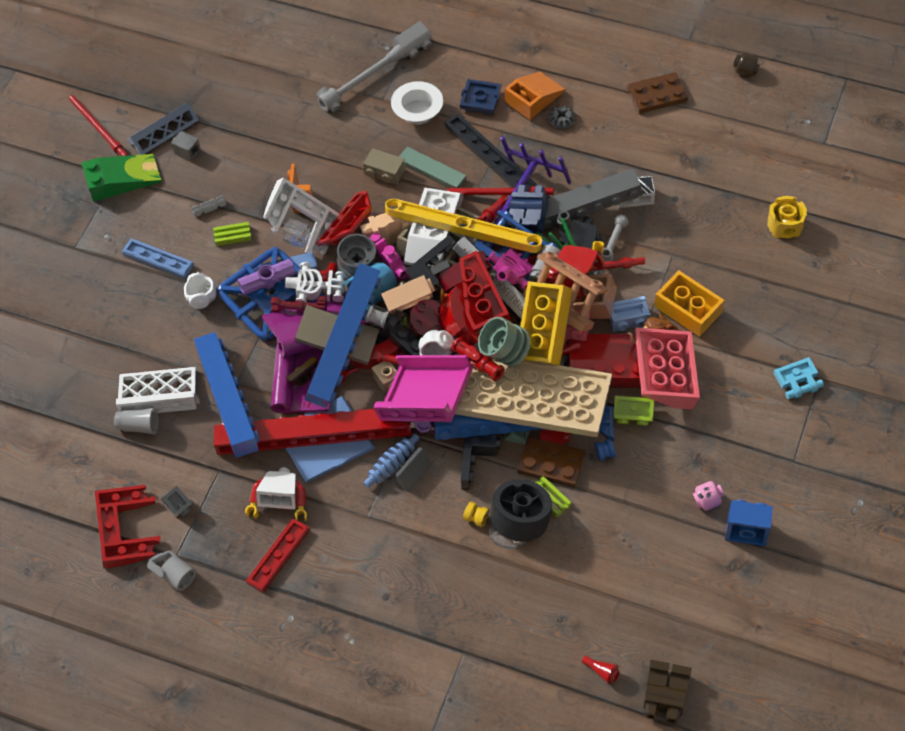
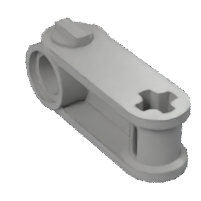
(377, 316)

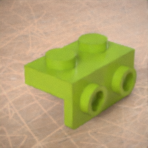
(633, 409)

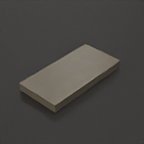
(318, 325)

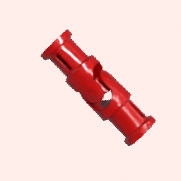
(477, 359)

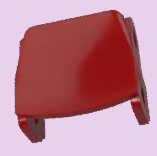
(579, 258)

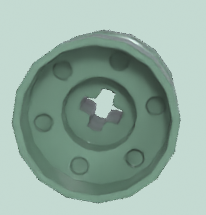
(504, 341)

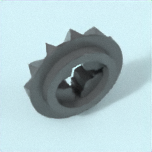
(561, 122)

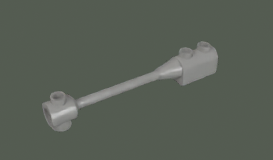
(403, 46)

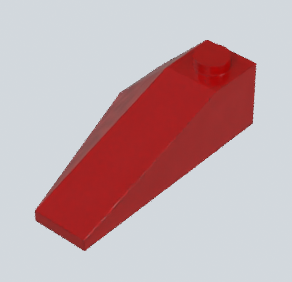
(480, 293)

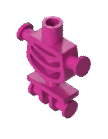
(389, 257)
(511, 267)

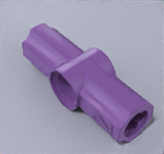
(257, 281)

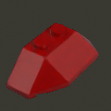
(348, 221)

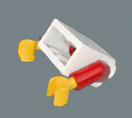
(278, 491)

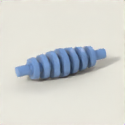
(391, 460)

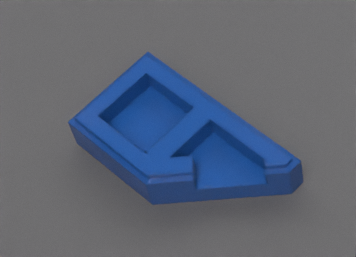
(607, 424)

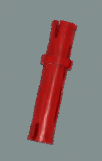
(490, 214)

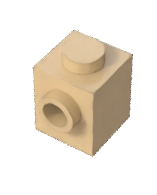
(384, 375)

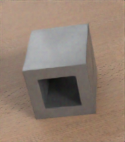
(186, 146)

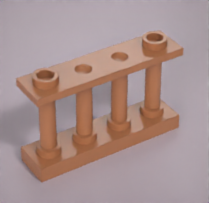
(577, 320)

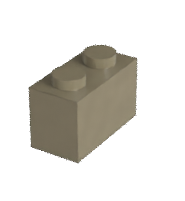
(384, 166)

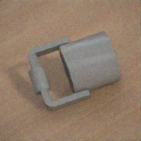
(174, 570)

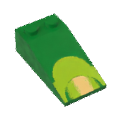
(119, 174)

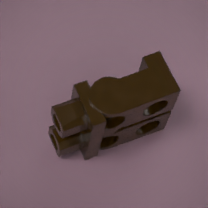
(665, 698)

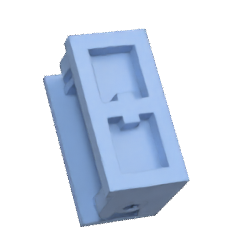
(629, 314)

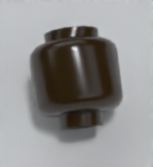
(746, 64)

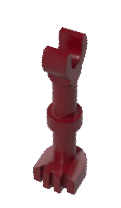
(278, 304)

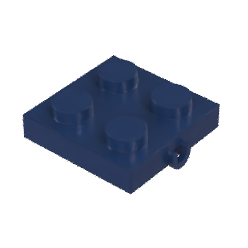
(480, 96)

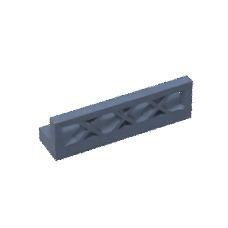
(159, 123)

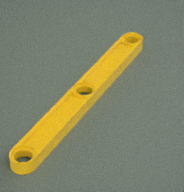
(475, 228)

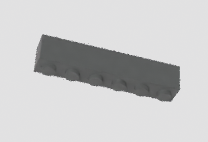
(594, 197)

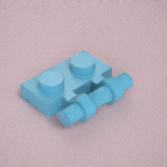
(795, 373)

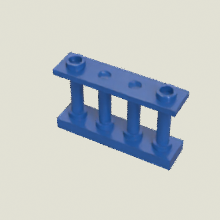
(507, 218)

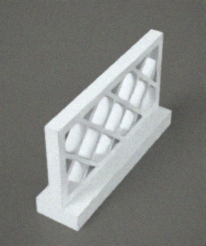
(162, 402)

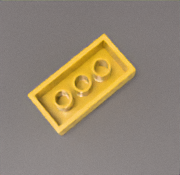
(546, 320)

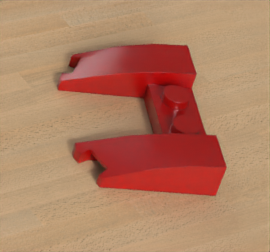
(113, 550)

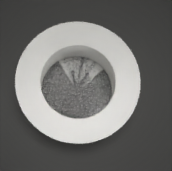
(417, 102)

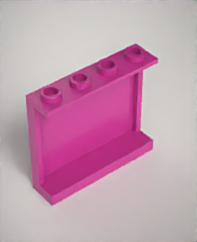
(425, 388)

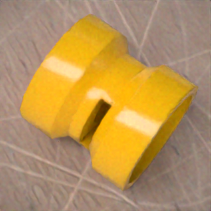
(476, 514)

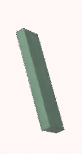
(432, 168)

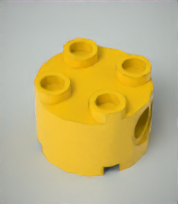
(786, 217)

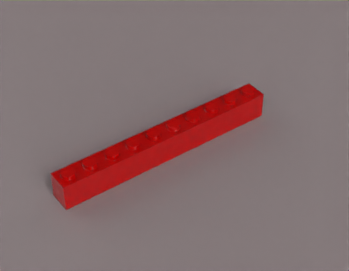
(317, 430)

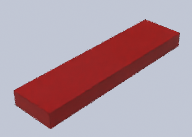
(277, 555)

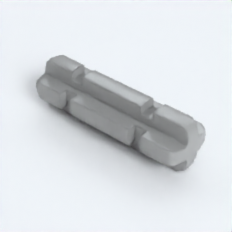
(209, 206)

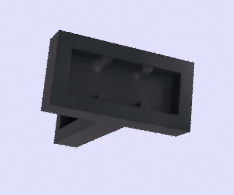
(400, 334)

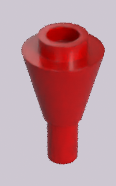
(607, 671)

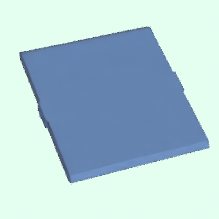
(321, 459)

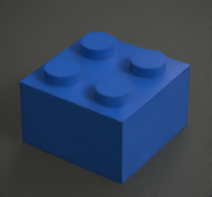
(748, 522)

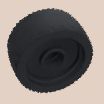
(521, 510)

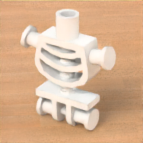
(333, 286)

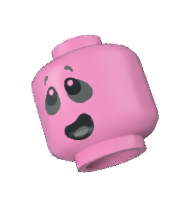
(708, 495)

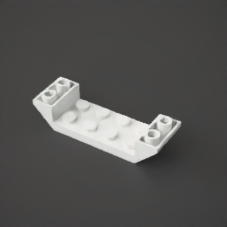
(423, 237)

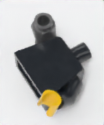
(582, 232)

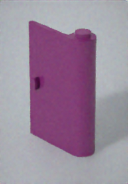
(286, 324)
(291, 398)

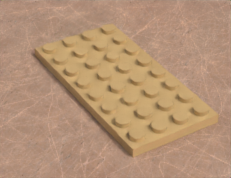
(539, 397)

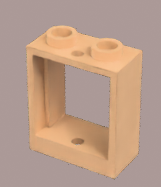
(408, 294)

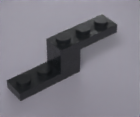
(420, 268)
(474, 446)

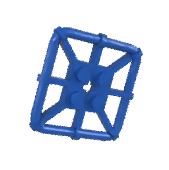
(259, 297)

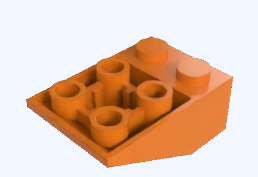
(532, 94)

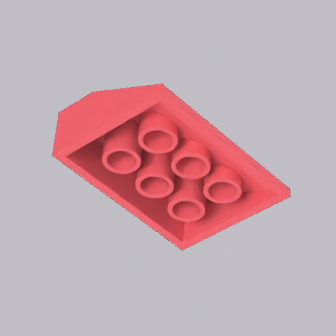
(667, 367)

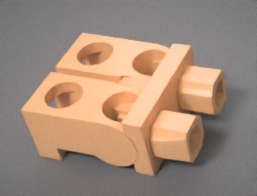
(386, 226)

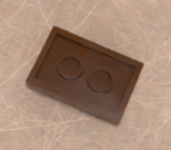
(657, 92)
(552, 460)

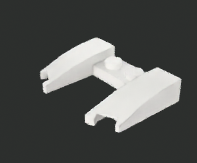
(289, 194)

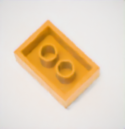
(689, 303)

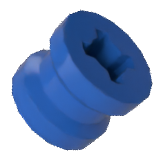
(604, 449)

